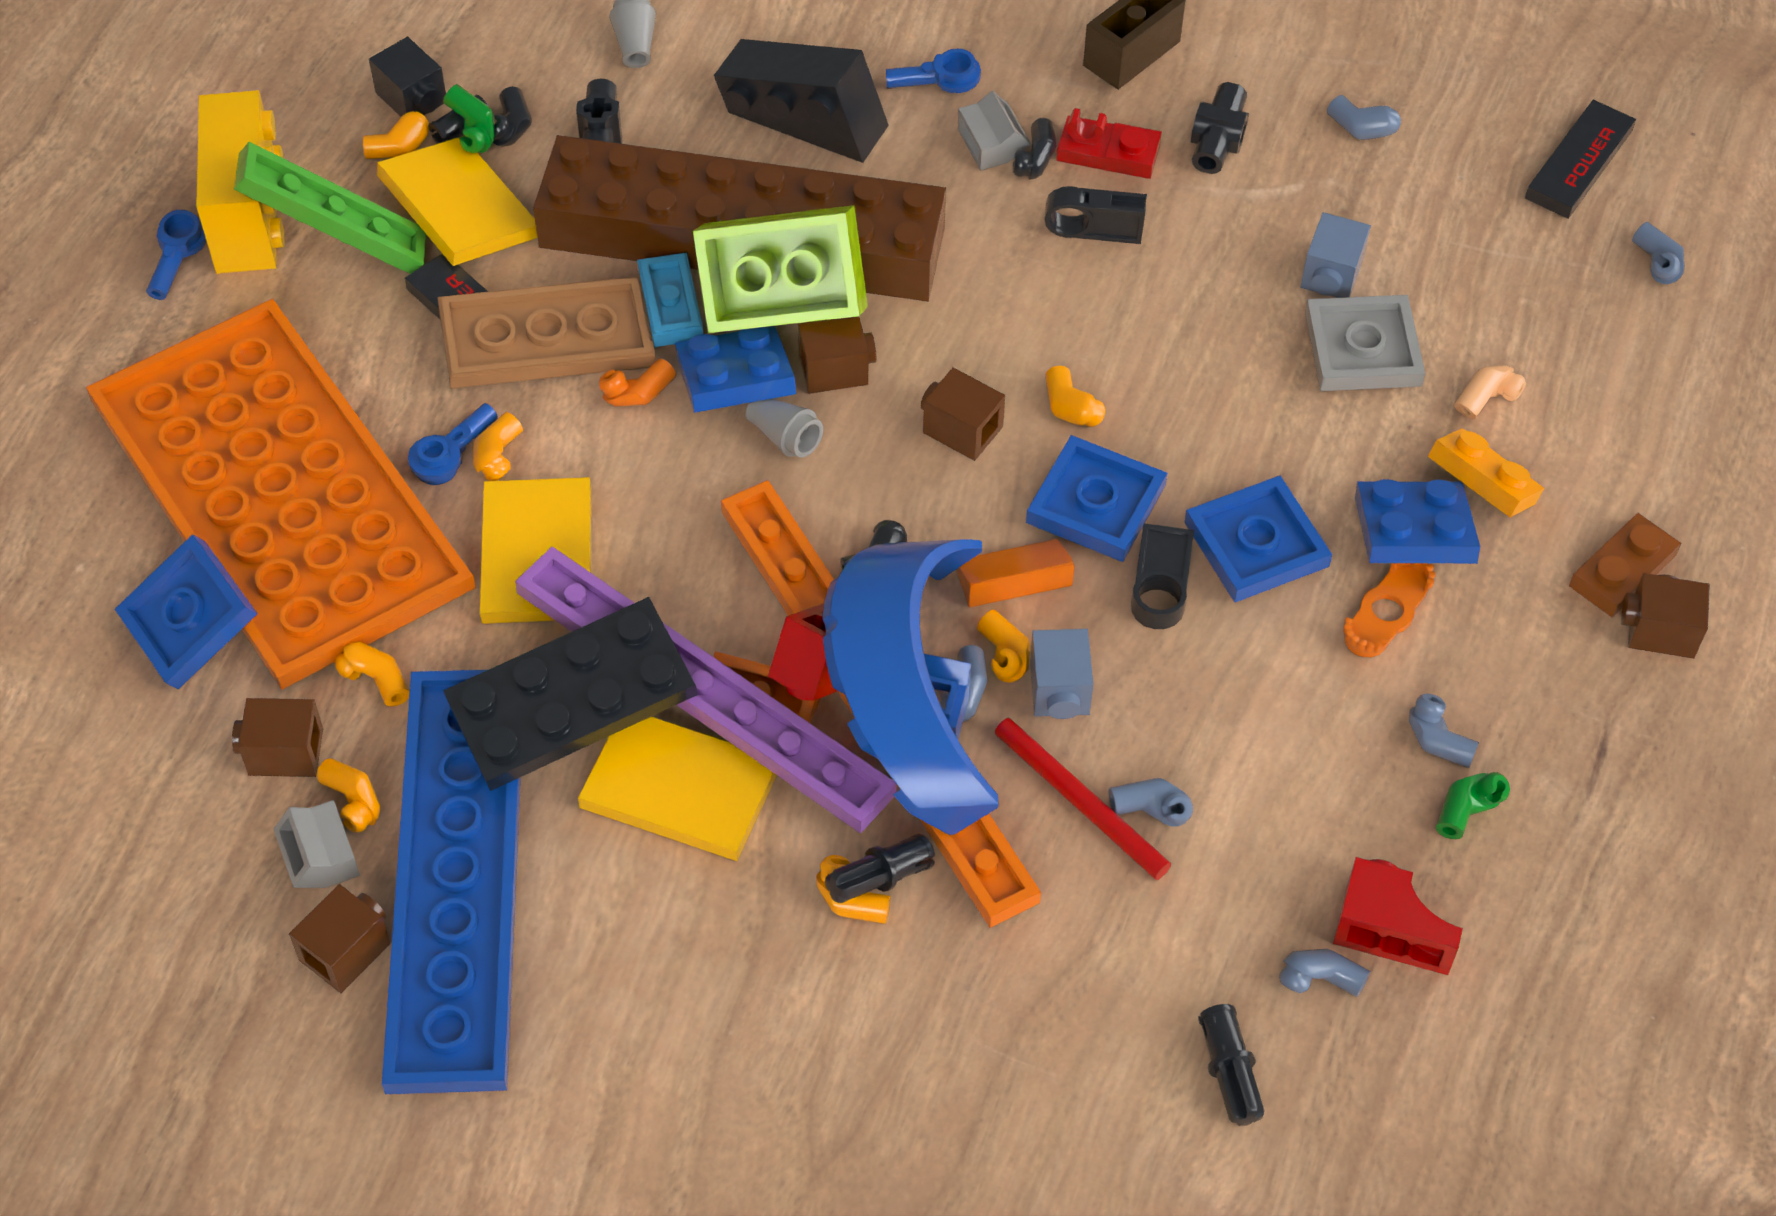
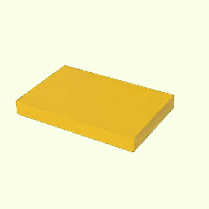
(457, 201)
(520, 526)
(679, 786)

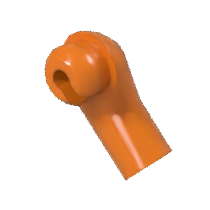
(640, 391)

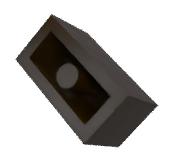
(1131, 37)

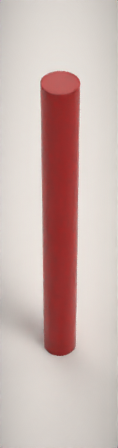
(1083, 799)

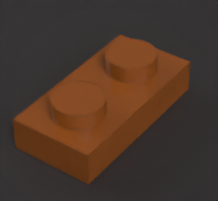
(1621, 563)

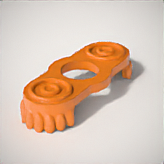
(1405, 585)

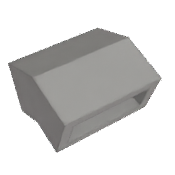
(991, 131)
(315, 846)

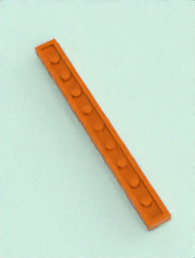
(800, 581)

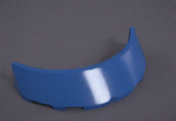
(881, 668)

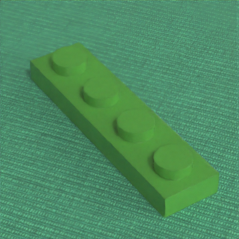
(329, 208)

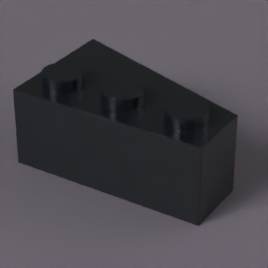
(805, 93)

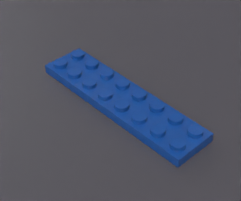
(450, 909)

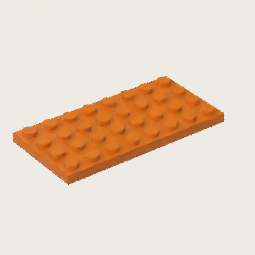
(283, 487)

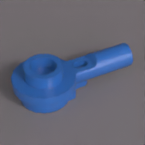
(952, 71)
(178, 236)
(438, 457)

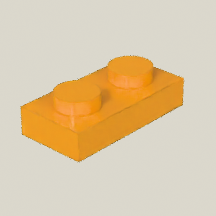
(1486, 472)

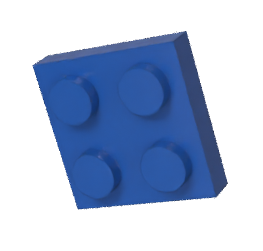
(735, 368)
(1096, 498)
(1417, 522)
(1257, 538)
(185, 611)

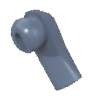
(1364, 122)
(1665, 253)
(978, 679)
(1434, 734)
(1155, 798)
(1326, 965)

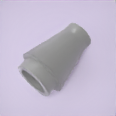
(634, 27)
(788, 426)

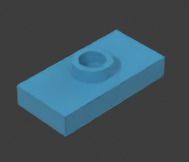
(670, 299)

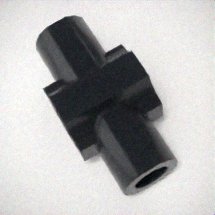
(600, 113)
(1219, 127)

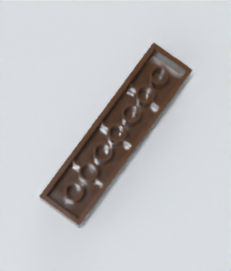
(650, 201)

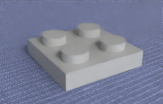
(1364, 343)

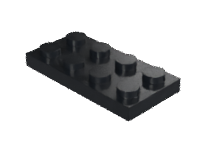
(570, 693)

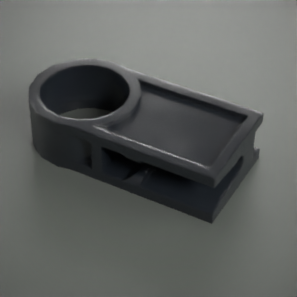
(1106, 215)
(1165, 567)

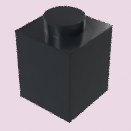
(407, 78)

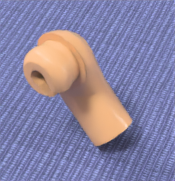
(1489, 383)

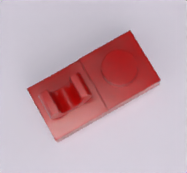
(1108, 145)

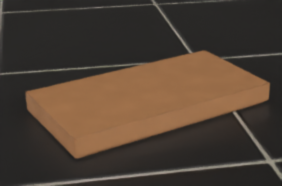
(545, 332)

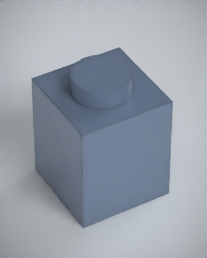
(1335, 256)
(1061, 673)

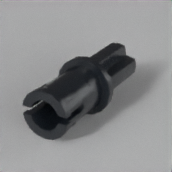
(881, 868)
(1231, 1064)

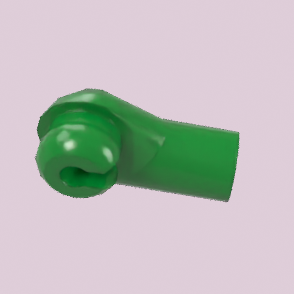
(477, 119)
(1468, 798)

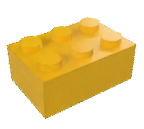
(237, 229)

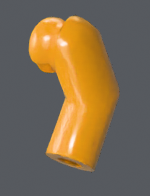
(401, 139)
(1071, 403)
(490, 445)
(1011, 645)
(382, 667)
(358, 790)
(866, 907)

